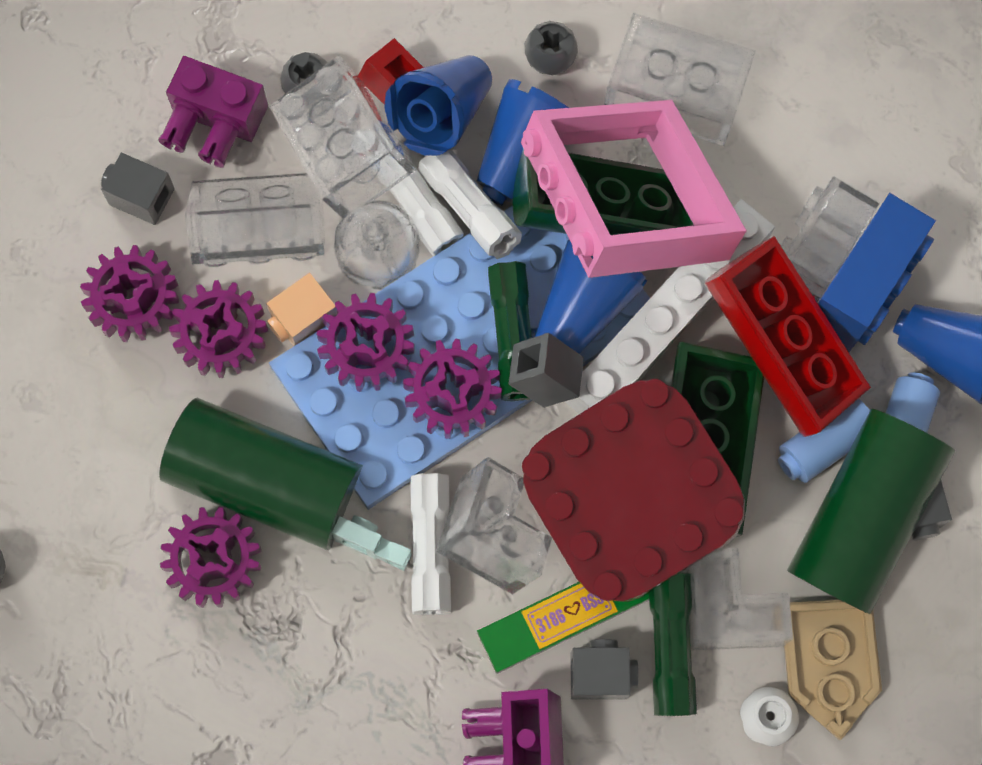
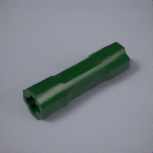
(512, 320)
(673, 679)

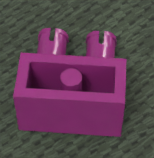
(215, 99)
(528, 725)

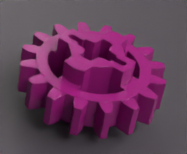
(112, 296)
(201, 321)
(352, 354)
(468, 381)
(199, 572)

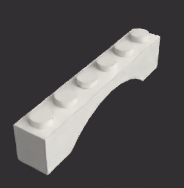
(661, 320)

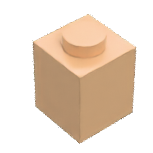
(299, 310)

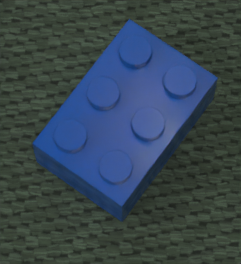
(876, 270)

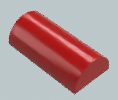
(788, 336)

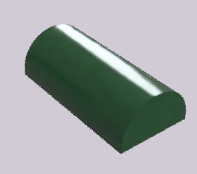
(625, 194)
(726, 399)
(258, 472)
(871, 510)

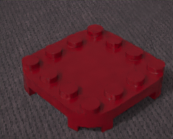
(633, 491)

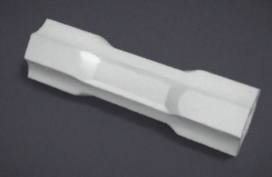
(433, 221)
(486, 222)
(430, 569)

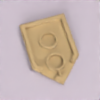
(832, 662)

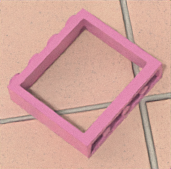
(715, 221)

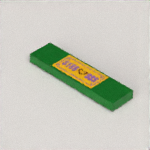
(547, 624)

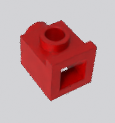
(385, 67)

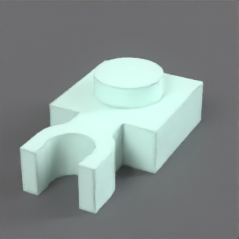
(362, 537)

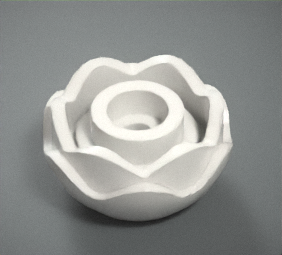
(757, 725)

